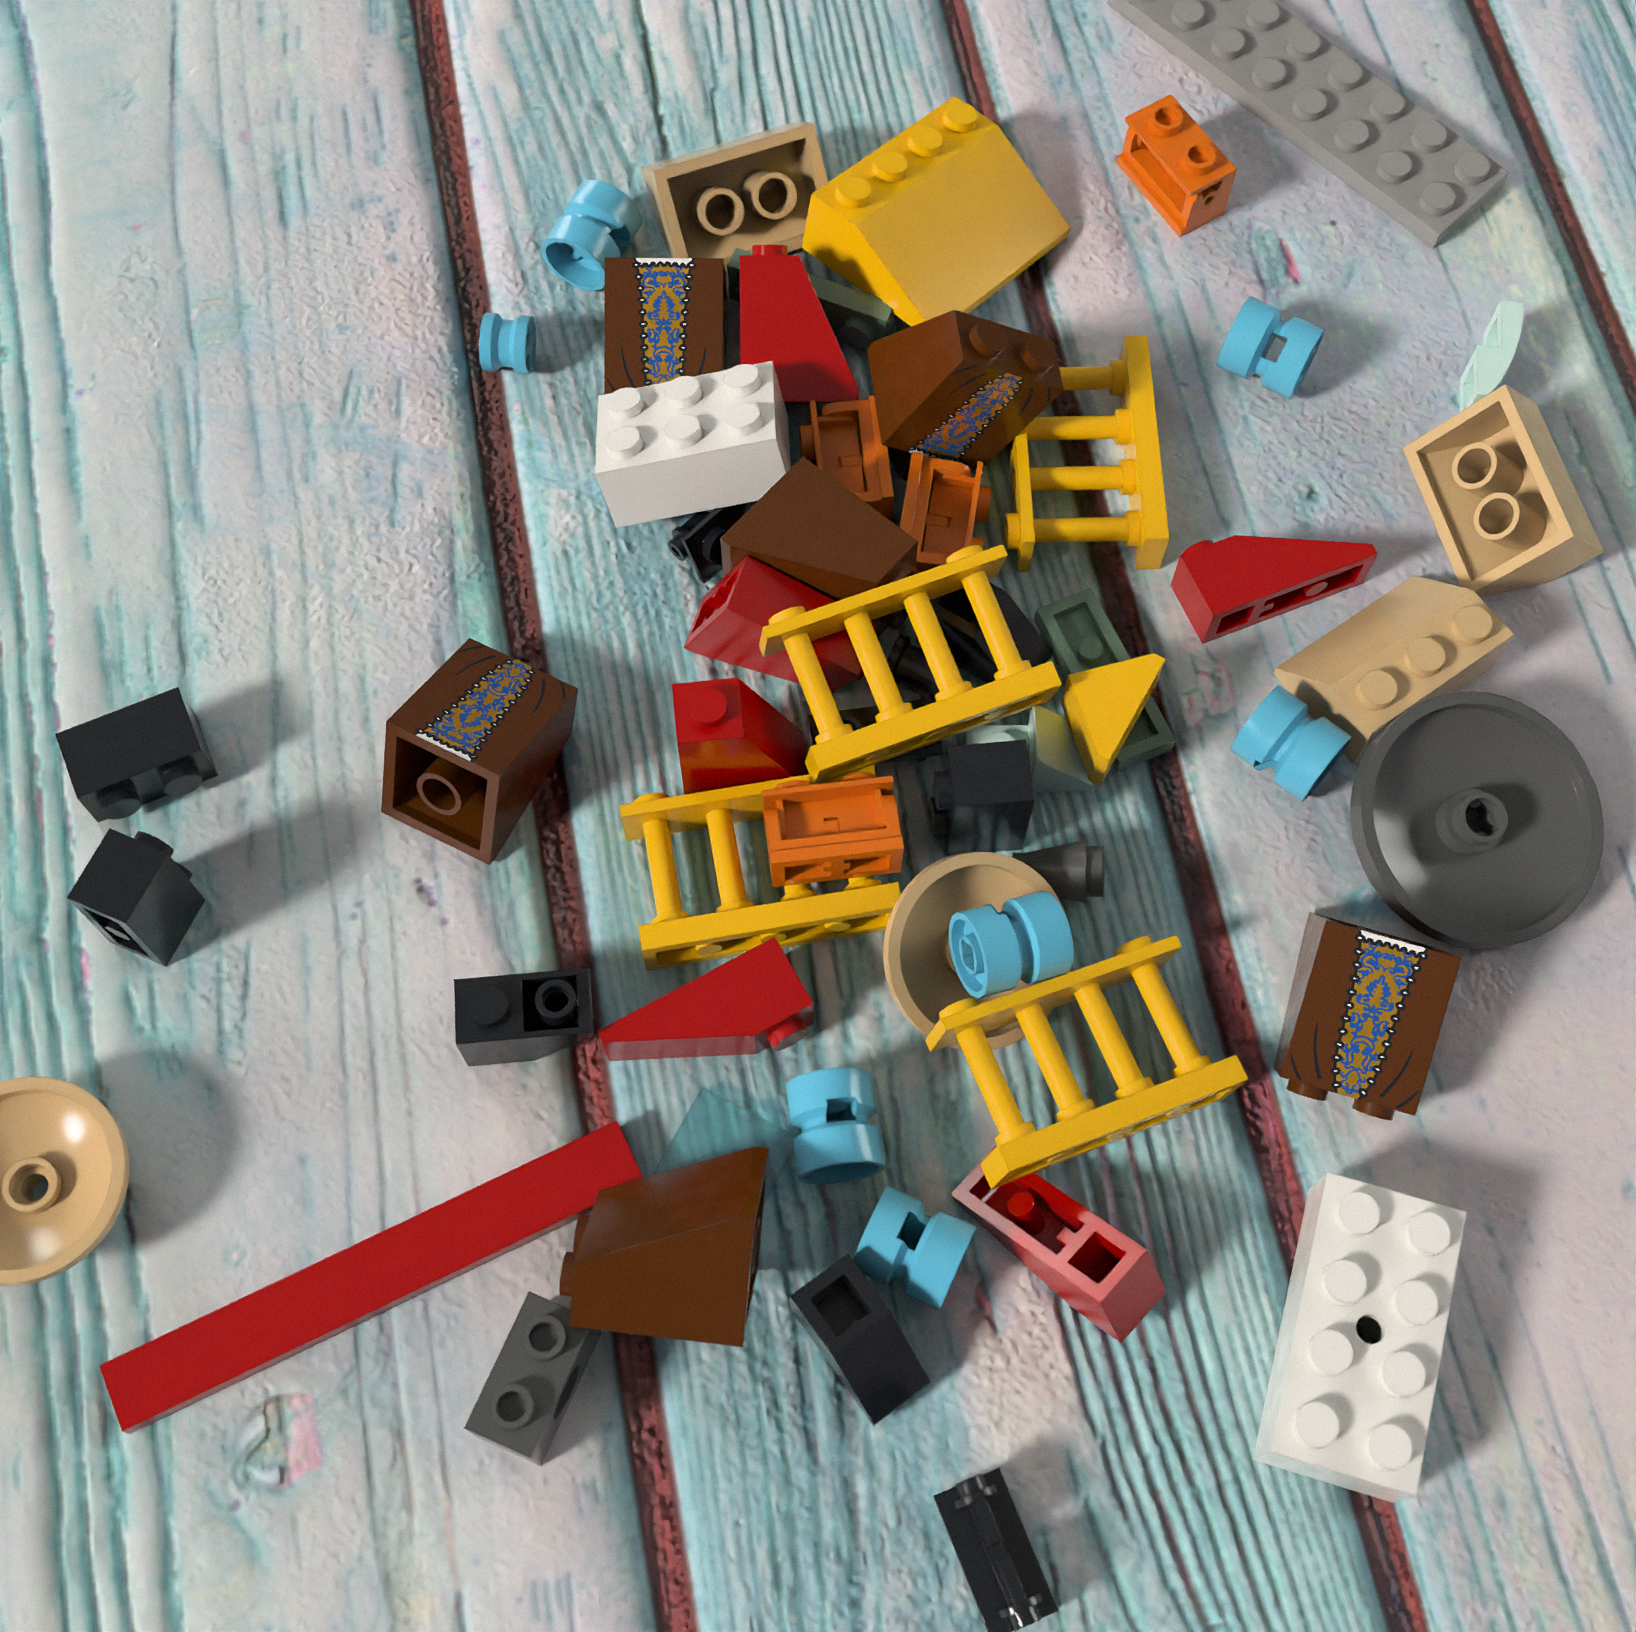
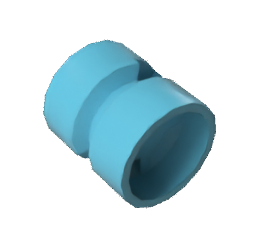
(596, 226)
(1252, 338)
(1290, 743)
(1022, 942)
(841, 1148)
(939, 1250)

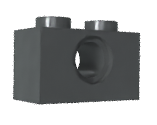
(532, 1380)

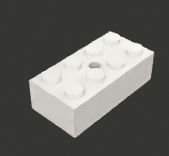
(1347, 1405)

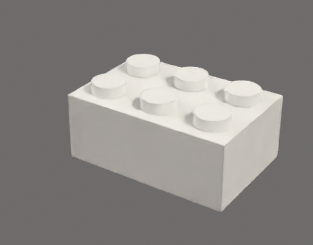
(691, 443)

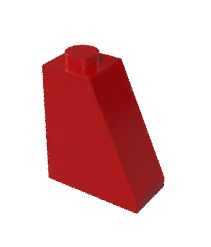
(788, 326)
(739, 607)
(732, 737)

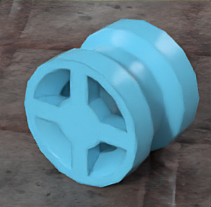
(507, 343)

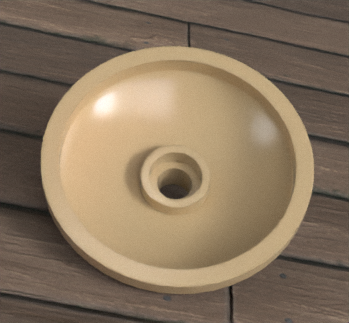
(917, 934)
(77, 1146)

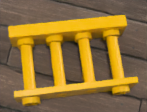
(1136, 475)
(899, 725)
(738, 924)
(1081, 1124)

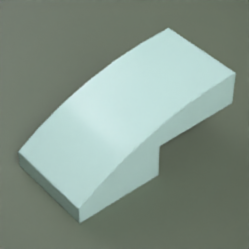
(1492, 359)

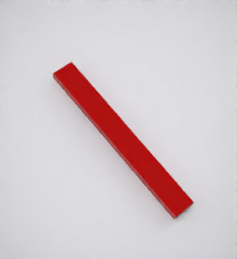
(365, 1279)

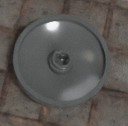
(1477, 820)

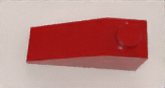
(1259, 578)
(725, 1012)
(1067, 1248)

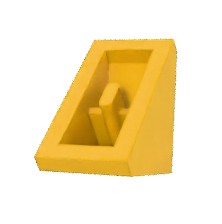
(1105, 706)

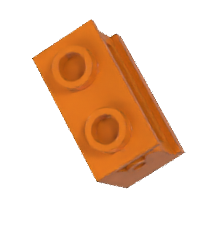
(1176, 165)
(850, 450)
(942, 508)
(832, 829)

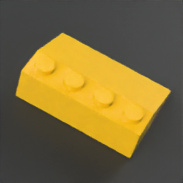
(934, 216)

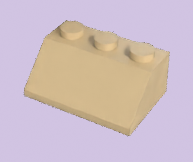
(737, 193)
(1501, 496)
(1395, 655)

